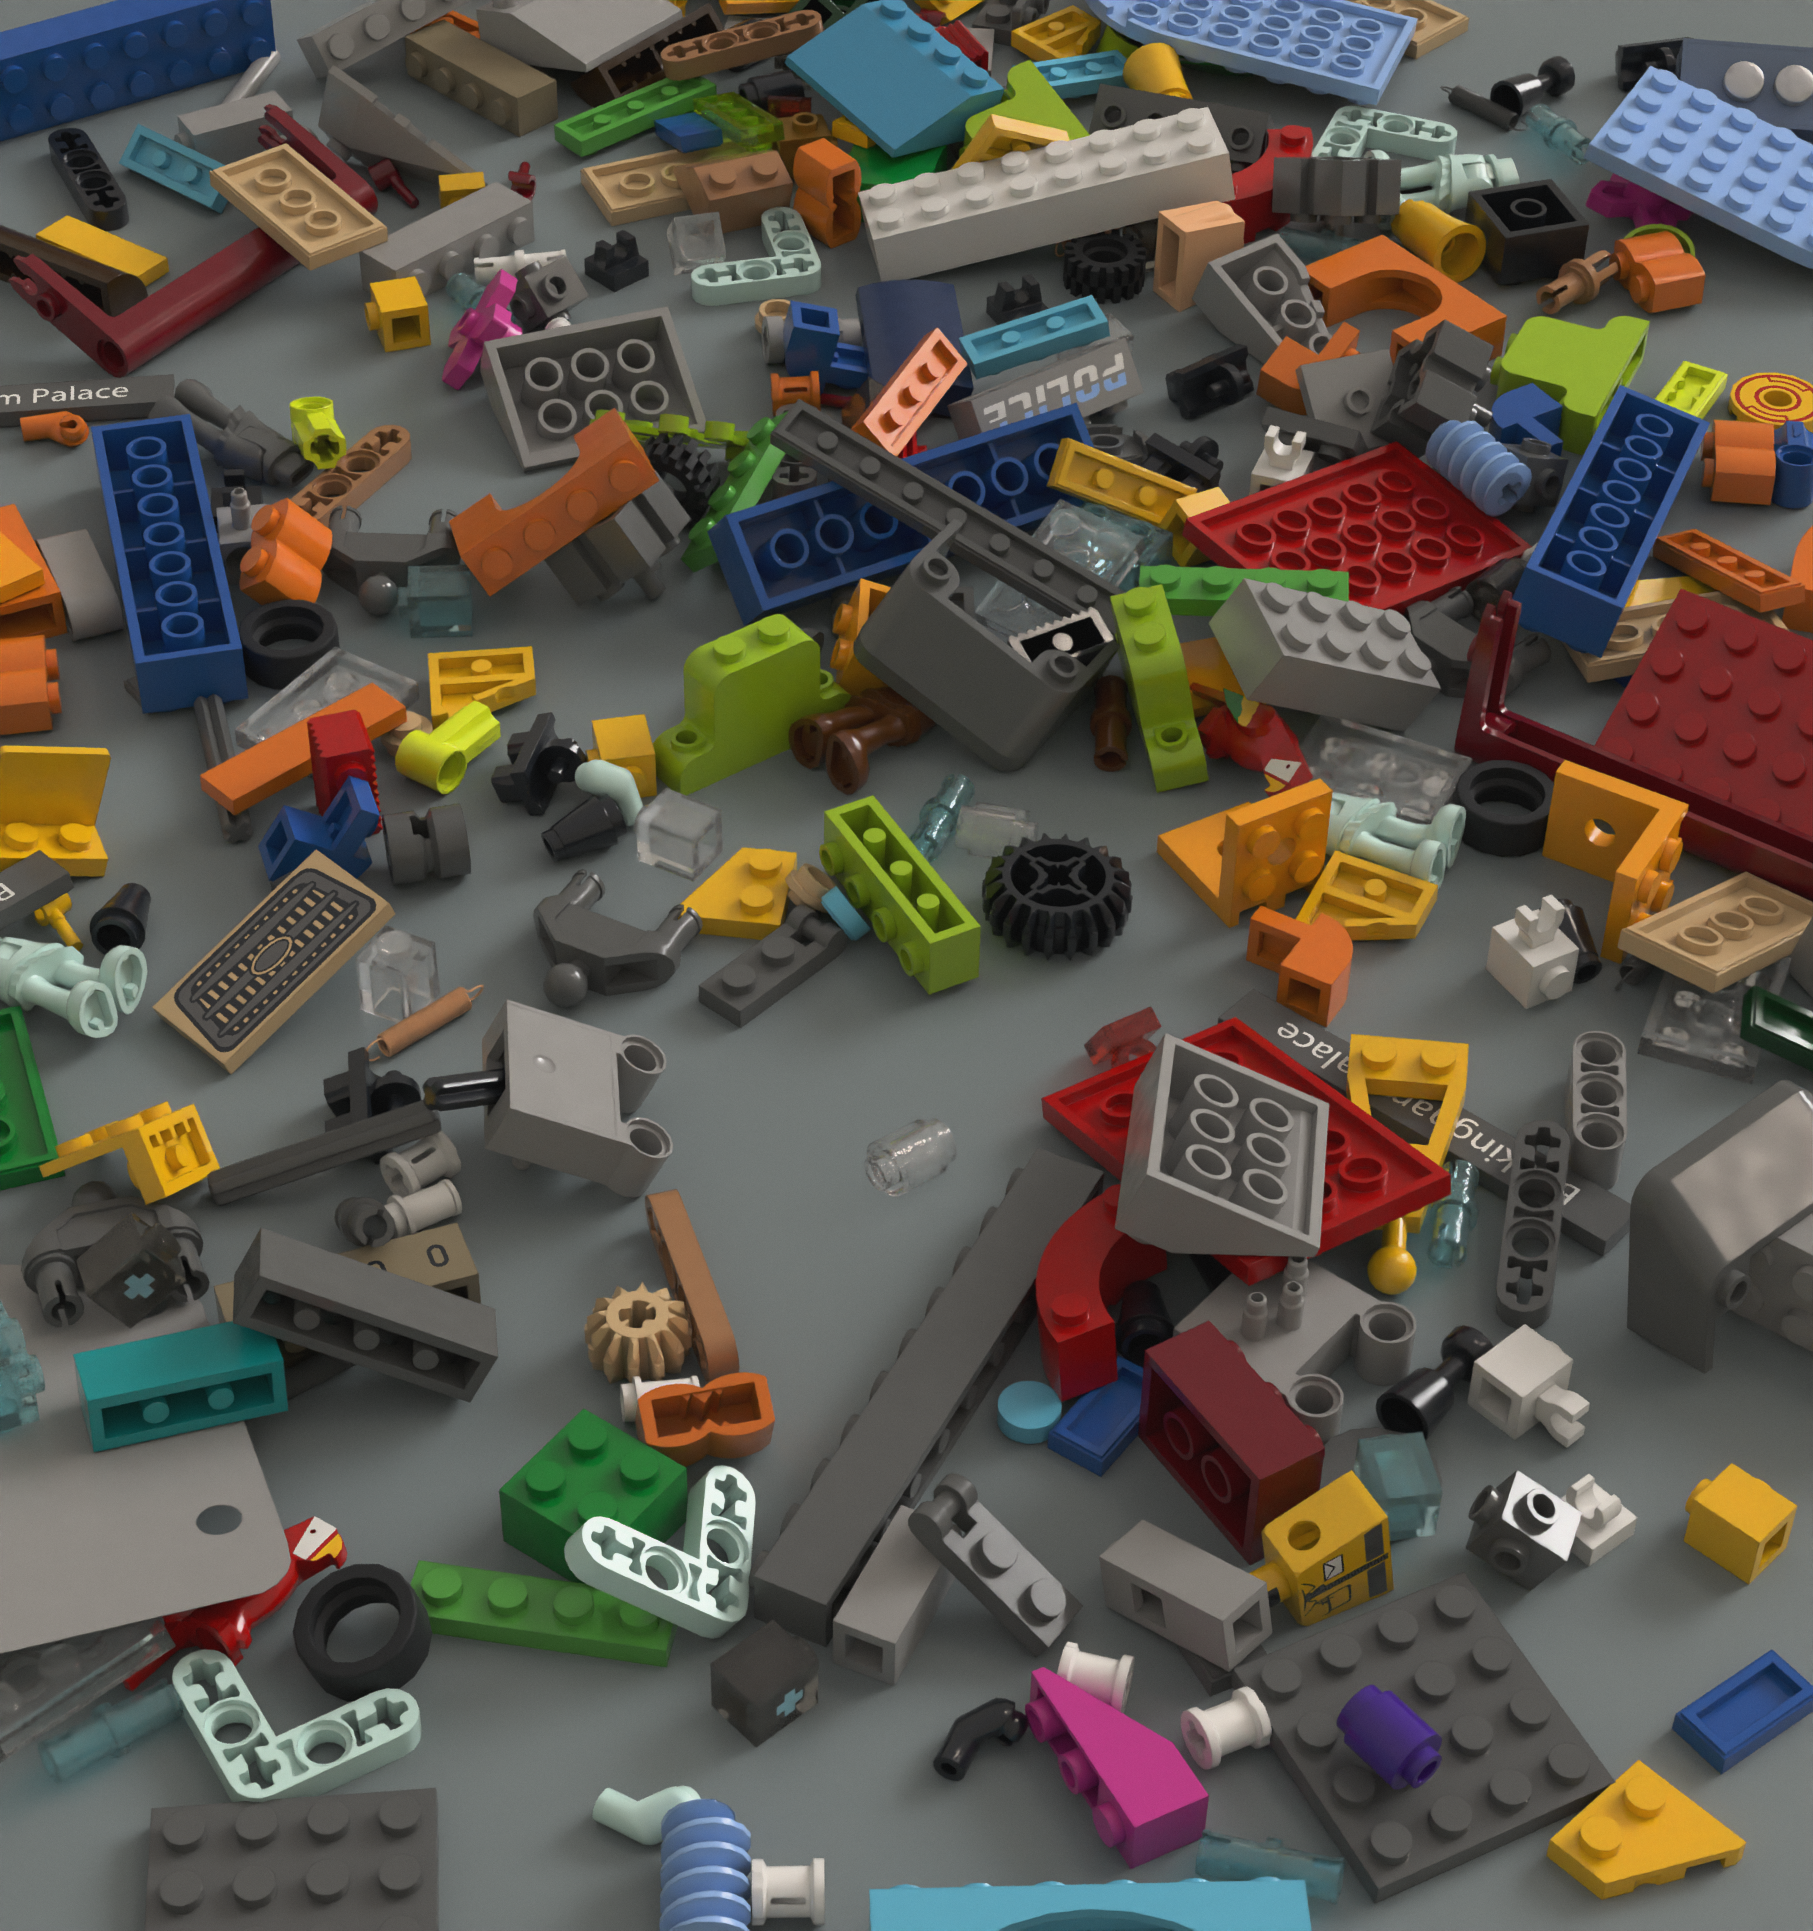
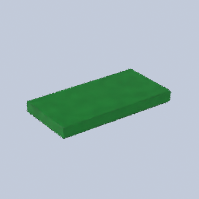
(25, 1120)

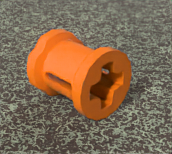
(790, 389)

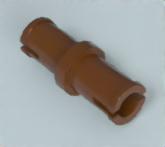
(1110, 723)

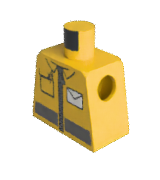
(1328, 1552)

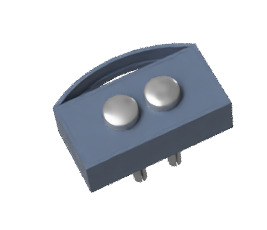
(1763, 78)

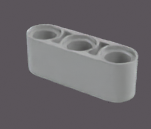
(84, 584)
(1597, 1107)

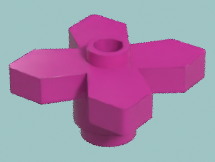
(1626, 199)
(476, 326)

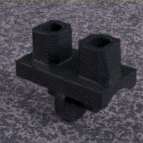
(1635, 59)
(1211, 382)
(1189, 463)
(537, 765)
(363, 1094)

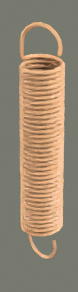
(424, 1021)

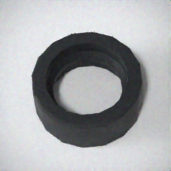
(281, 622)
(1511, 783)
(337, 1597)

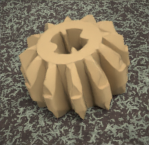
(638, 1335)

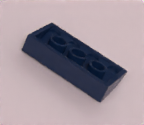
(896, 318)

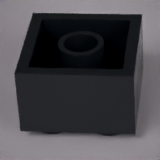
(1527, 230)

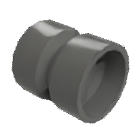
(426, 844)

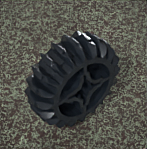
(1057, 896)

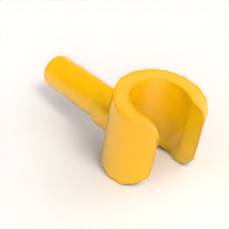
(53, 914)

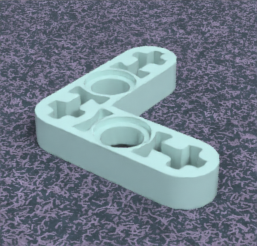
(1362, 127)
(787, 272)
(615, 1558)
(284, 1757)

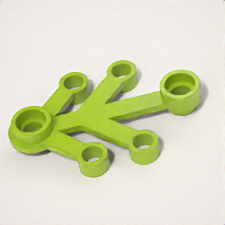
(716, 435)

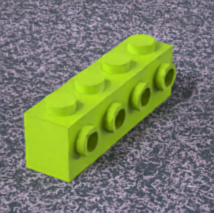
(901, 895)

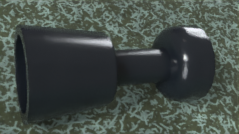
(1526, 90)
(1427, 1394)

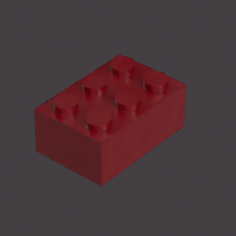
(1226, 1435)

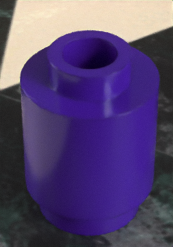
(1390, 1737)

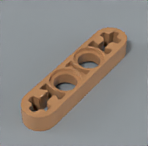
(740, 45)
(380, 451)
(692, 1283)

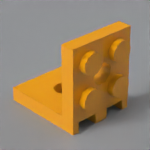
(1253, 850)
(1634, 858)

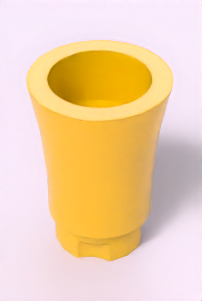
(1156, 70)
(1440, 239)

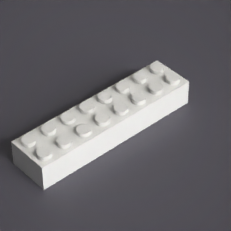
(1046, 195)

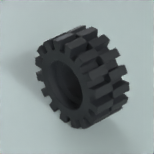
(1105, 266)
(688, 467)

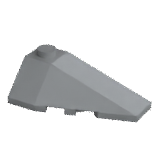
(1261, 298)

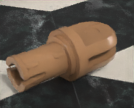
(1577, 282)

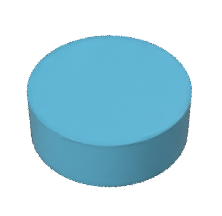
(844, 914)
(1028, 1411)

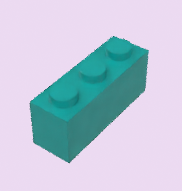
(179, 1384)

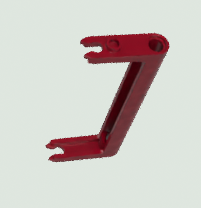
(197, 296)
(1712, 825)

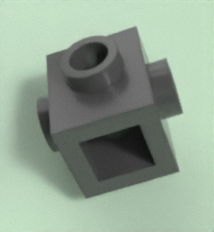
(546, 293)
(1546, 472)
(1522, 1529)

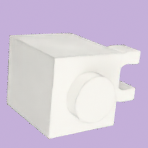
(1280, 461)
(1533, 954)
(1527, 1383)

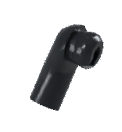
(972, 1729)

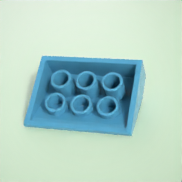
(895, 78)

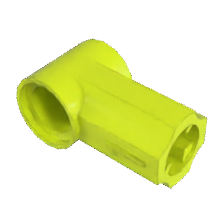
(317, 431)
(442, 756)

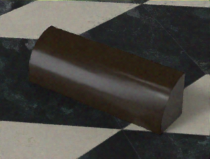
(642, 62)
(100, 283)

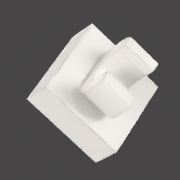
(1602, 1523)

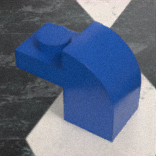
(813, 345)
(1526, 414)
(336, 835)

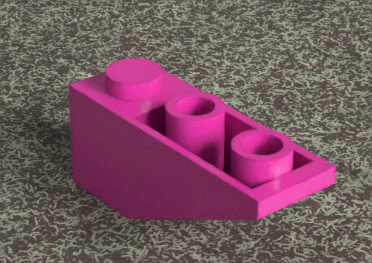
(1129, 1775)

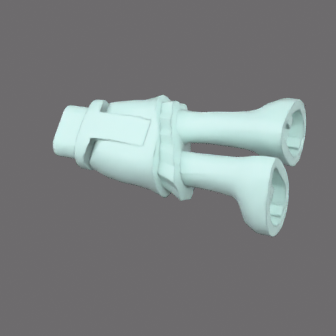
(1451, 179)
(1422, 850)
(47, 971)

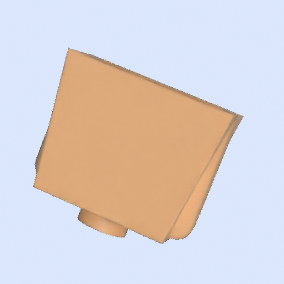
(1187, 242)

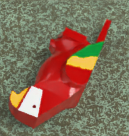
(1253, 738)
(228, 1624)

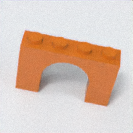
(1390, 277)
(509, 542)

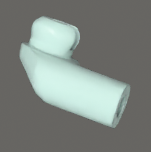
(618, 782)
(640, 1818)

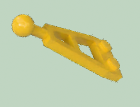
(1409, 1071)

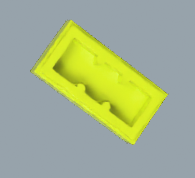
(1693, 389)

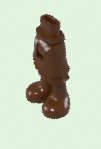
(854, 732)

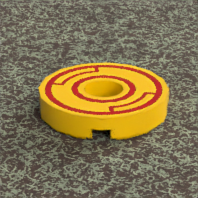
(1772, 399)

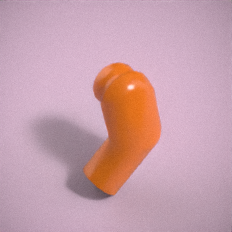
(58, 426)

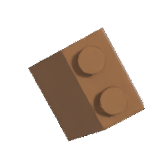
(736, 186)

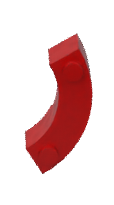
(1255, 183)
(1075, 1283)

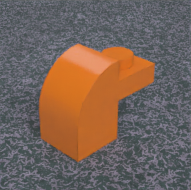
(1278, 376)
(1309, 958)

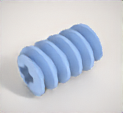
(1478, 466)
(704, 1868)

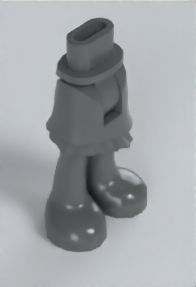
(244, 439)

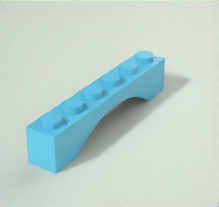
(1114, 1906)

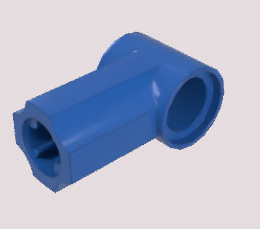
(1793, 465)

